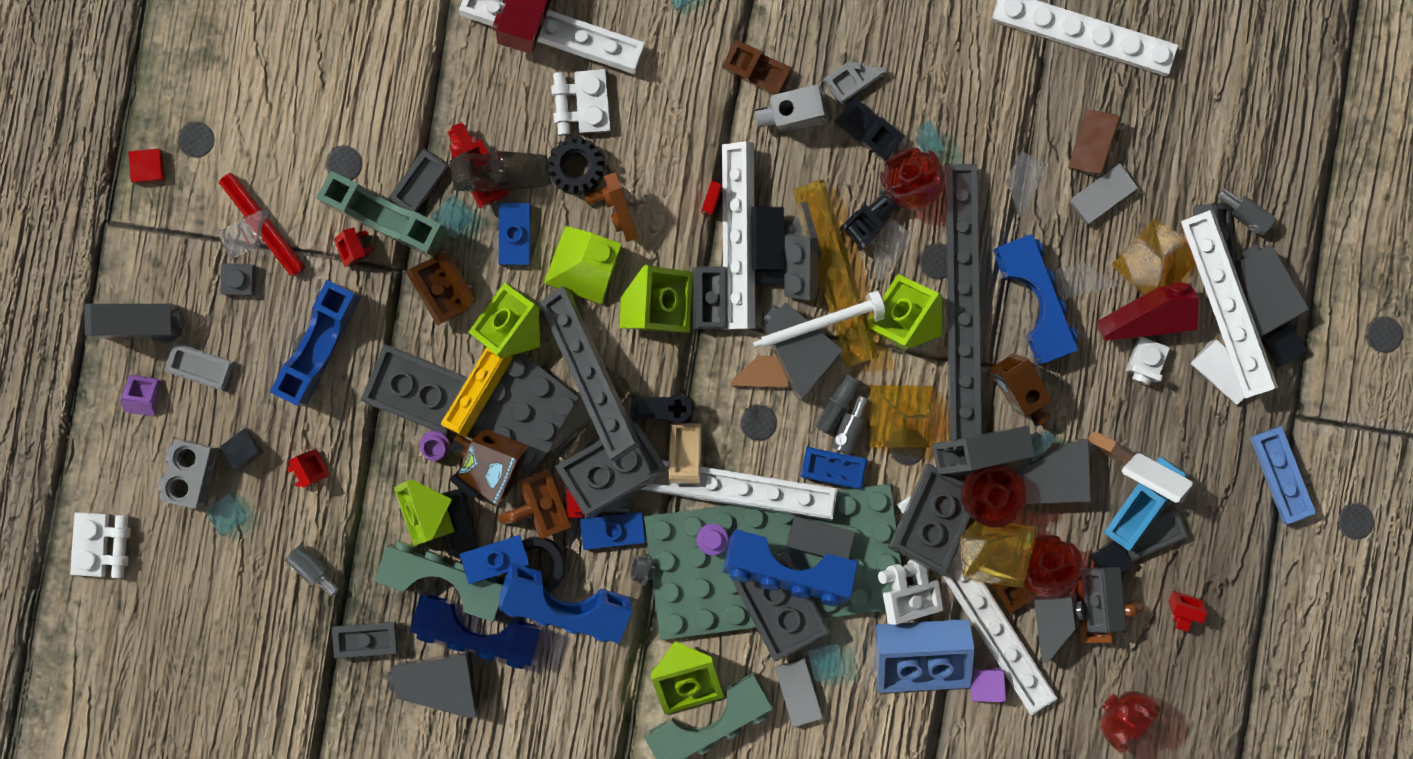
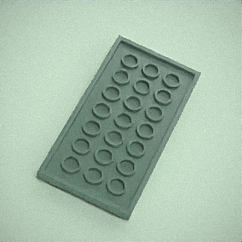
(701, 600)

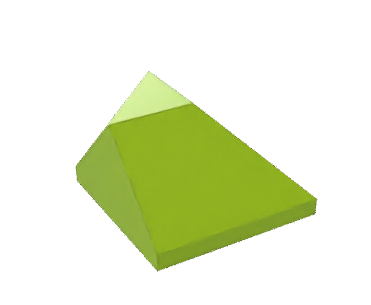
(910, 315)
(508, 323)
(423, 511)
(685, 679)

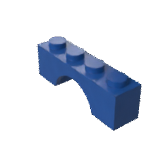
(328, 322)
(1051, 334)
(751, 559)
(599, 616)

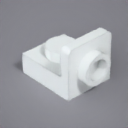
(1147, 361)

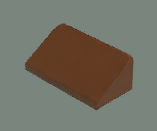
(1093, 142)

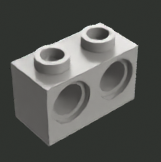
(196, 476)

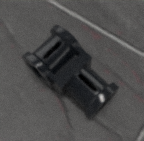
(866, 222)
(659, 407)

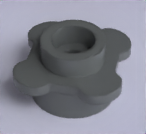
(642, 569)

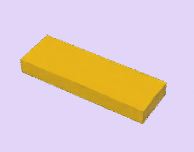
(475, 392)

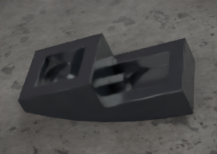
(869, 129)

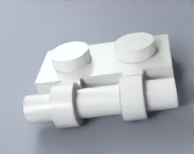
(592, 102)
(90, 545)
(911, 601)

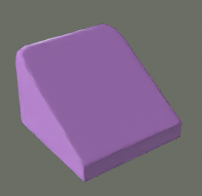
(141, 395)
(988, 685)

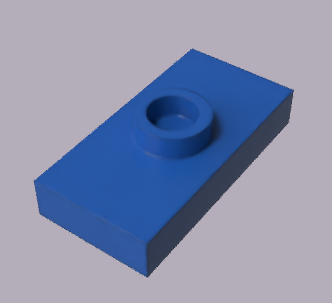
(514, 234)
(833, 468)
(612, 530)
(493, 559)

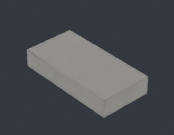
(1103, 194)
(199, 366)
(798, 692)

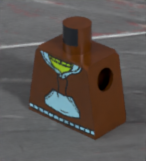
(1018, 377)
(490, 463)

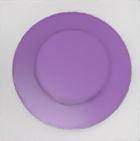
(435, 445)
(712, 539)

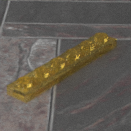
(837, 275)

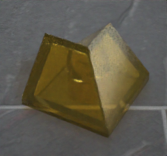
(1155, 258)
(901, 416)
(997, 553)

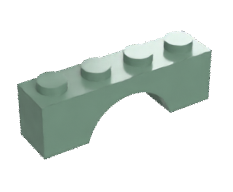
(381, 215)
(404, 566)
(744, 704)

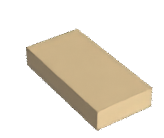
(685, 453)

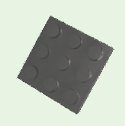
(527, 408)

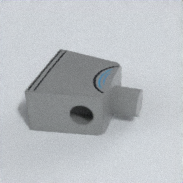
(808, 111)

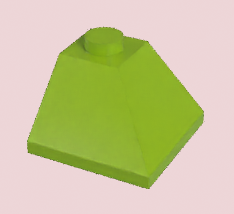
(584, 264)
(658, 301)

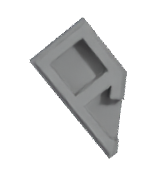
(851, 80)

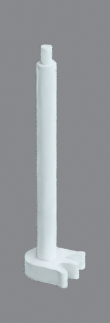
(874, 304)

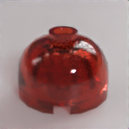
(913, 179)
(993, 495)
(1053, 568)
(1127, 717)

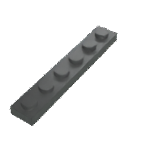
(589, 374)

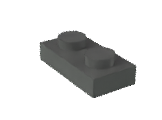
(800, 266)
(365, 639)

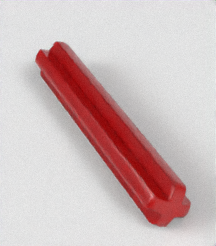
(269, 233)

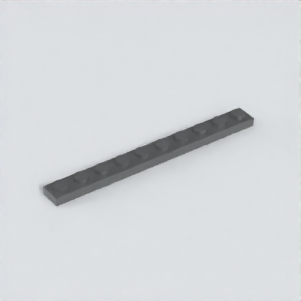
(962, 301)

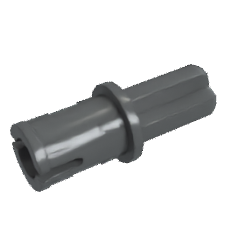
(838, 404)

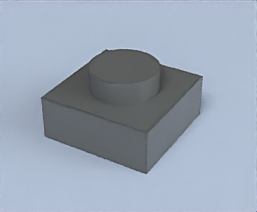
(237, 279)

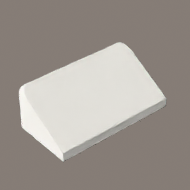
(1217, 367)
(1158, 478)

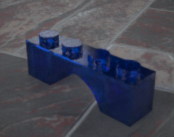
(438, 620)

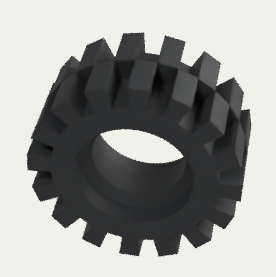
(563, 152)

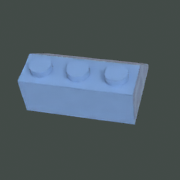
(924, 656)

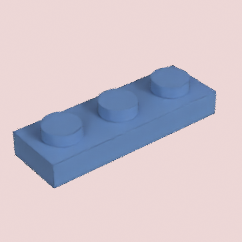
(1282, 475)

